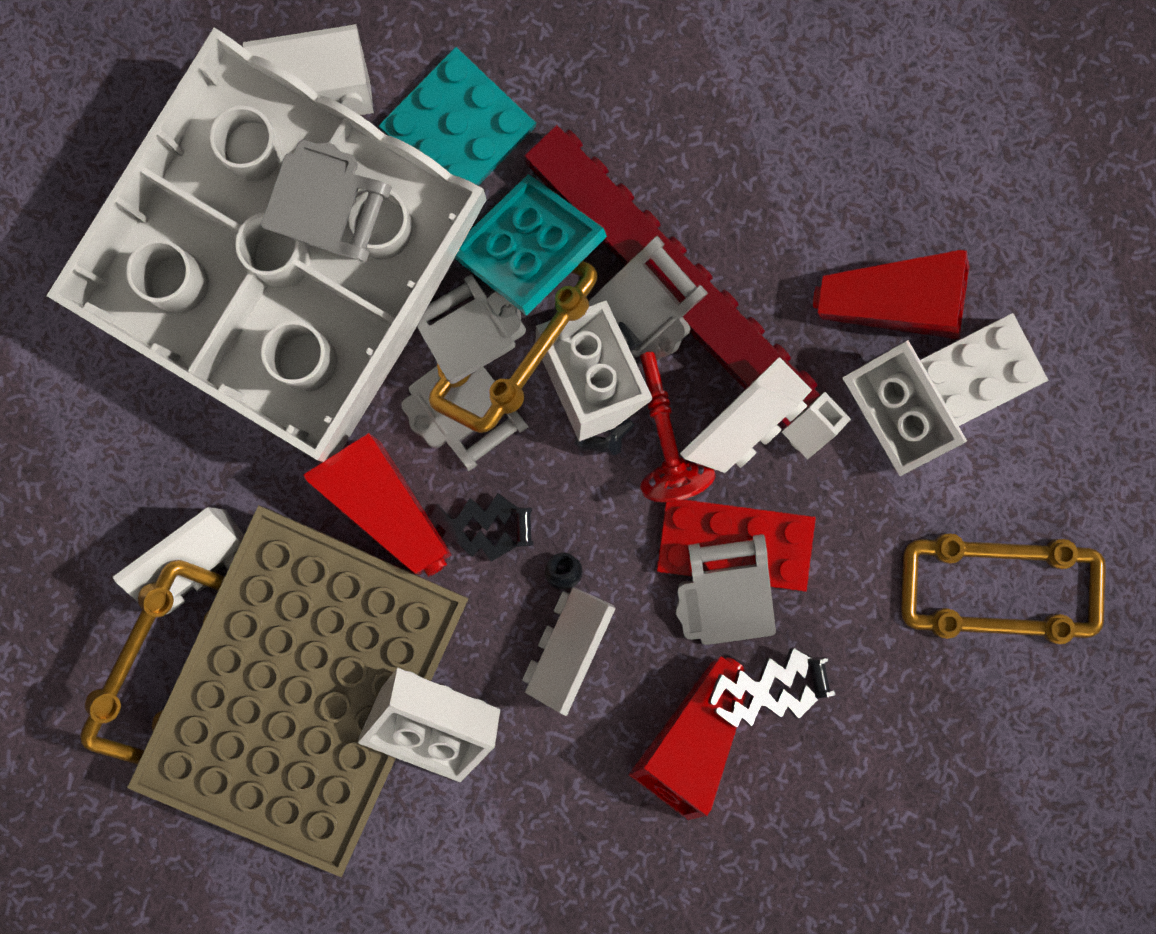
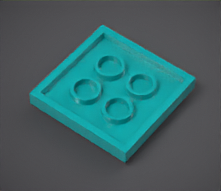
(460, 119)
(529, 244)

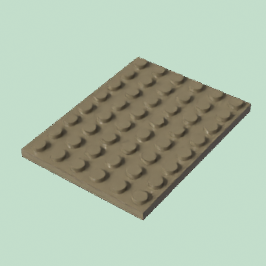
(283, 686)

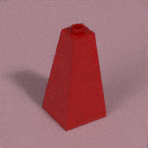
(905, 295)
(378, 499)
(692, 748)

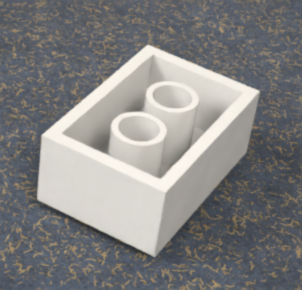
(984, 369)

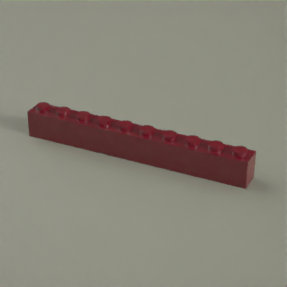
(714, 320)

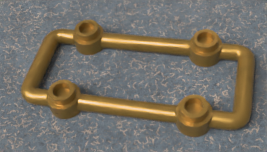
(507, 393)
(948, 623)
(103, 703)

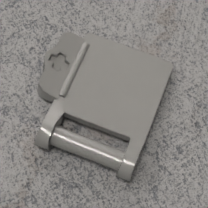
(316, 198)
(647, 305)
(471, 333)
(440, 429)
(727, 601)

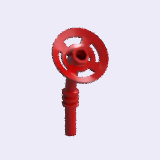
(674, 467)

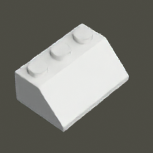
(325, 61)
(595, 372)
(904, 408)
(750, 419)
(205, 541)
(568, 649)
(430, 725)

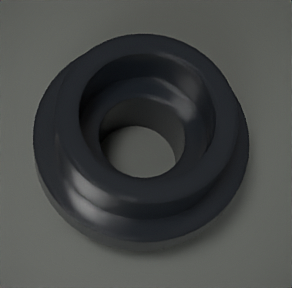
(560, 563)

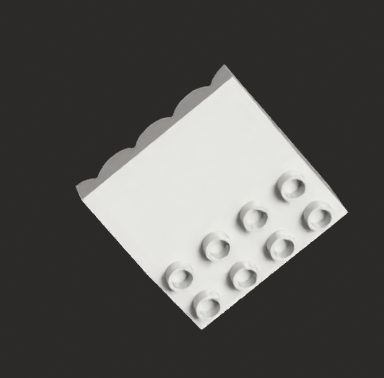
(244, 311)

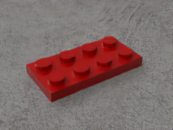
(709, 524)

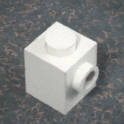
(816, 425)

